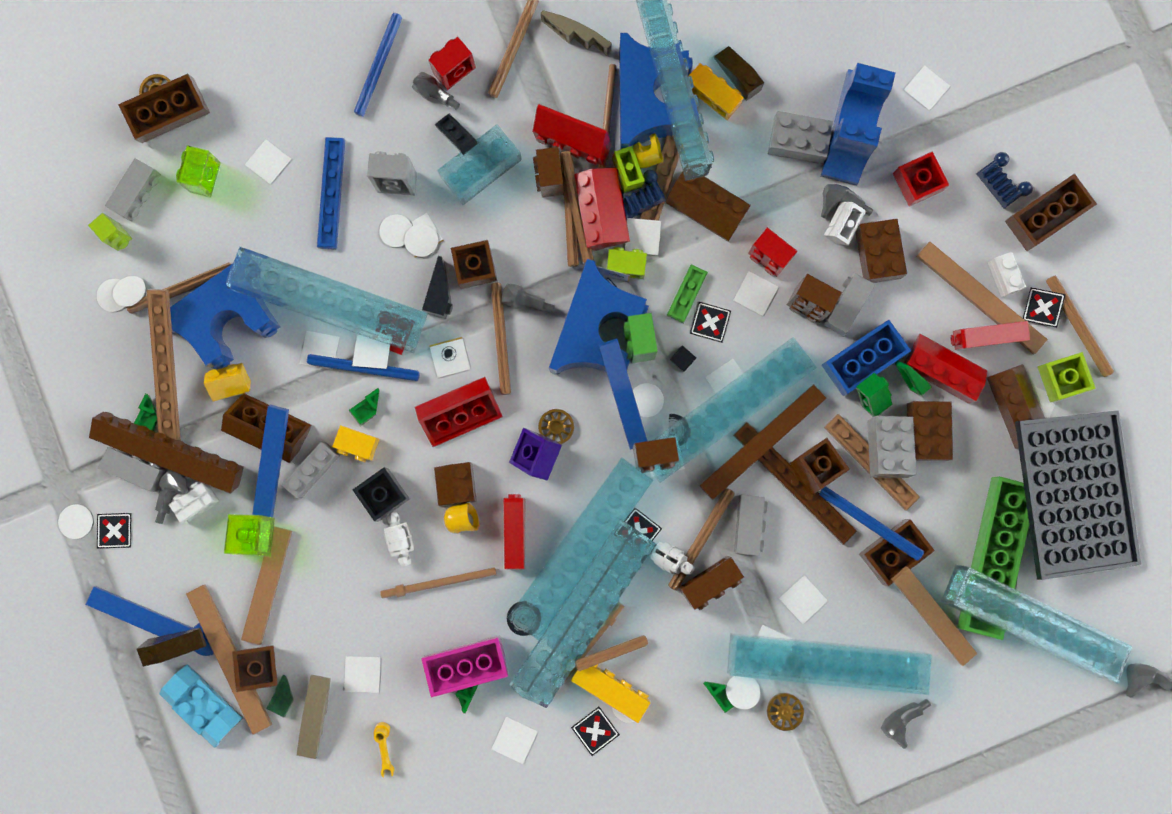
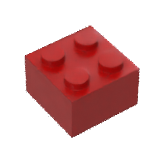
(452, 63)
(920, 179)
(771, 252)

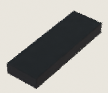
(456, 134)

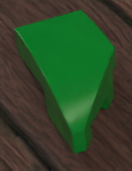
(366, 408)
(147, 414)
(718, 692)
(465, 697)

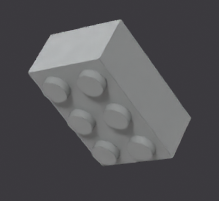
(800, 137)
(392, 173)
(891, 447)

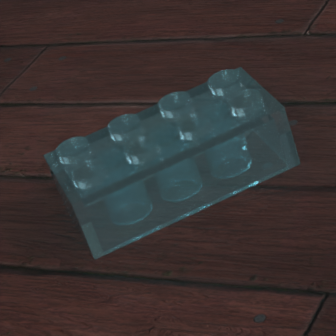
(480, 166)

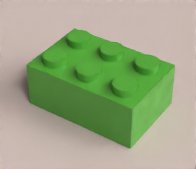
(640, 337)

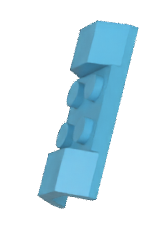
(200, 705)

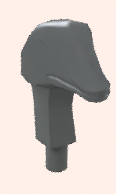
(427, 87)
(837, 193)
(514, 295)
(169, 485)
(1141, 675)
(895, 724)

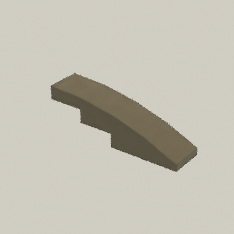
(571, 29)
(313, 716)

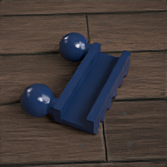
(999, 184)
(644, 198)

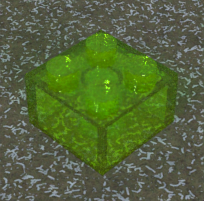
(198, 171)
(249, 535)

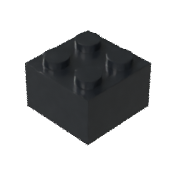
(381, 494)

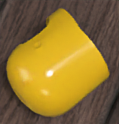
(650, 154)
(457, 518)

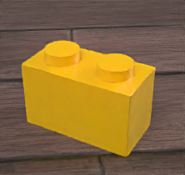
(227, 381)
(356, 443)

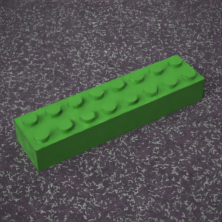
(999, 543)

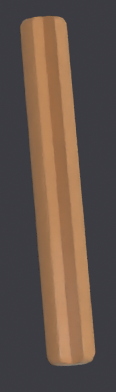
(611, 653)

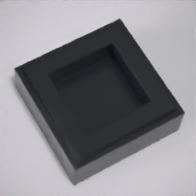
(683, 358)

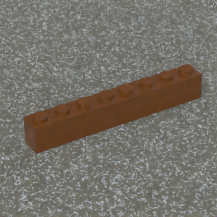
(166, 452)

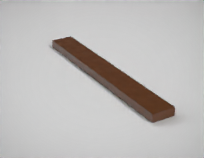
(762, 442)
(786, 475)

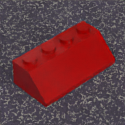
(571, 135)
(601, 208)
(946, 369)
(458, 412)

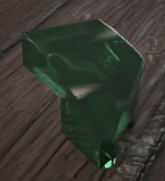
(282, 698)

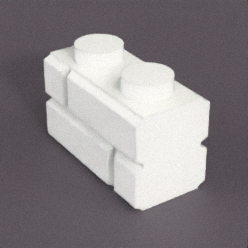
(844, 223)
(1006, 274)
(194, 503)

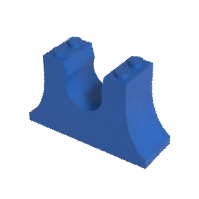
(639, 107)
(855, 123)
(591, 306)
(206, 311)

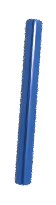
(378, 64)
(344, 364)
(872, 523)

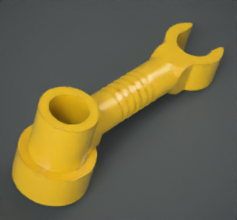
(384, 729)

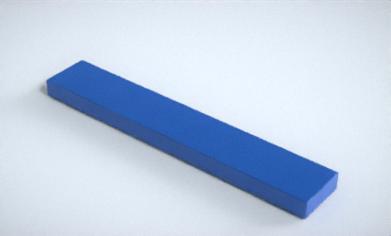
(331, 193)
(622, 392)
(270, 461)
(134, 613)

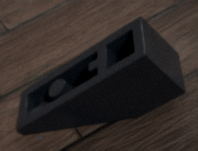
(438, 295)

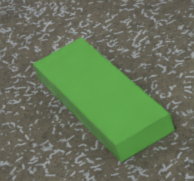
(687, 293)

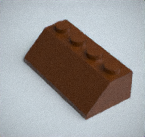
(708, 205)
(1015, 398)
(247, 423)

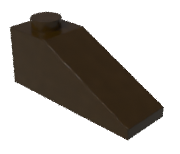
(739, 72)
(170, 646)

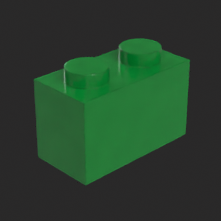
(874, 394)

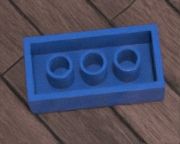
(866, 356)

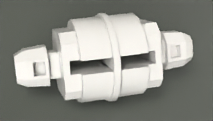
(398, 539)
(666, 562)

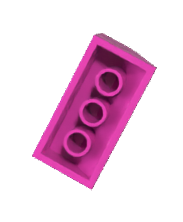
(465, 666)

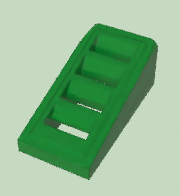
(912, 379)

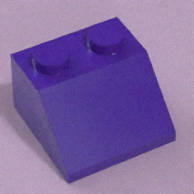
(535, 454)

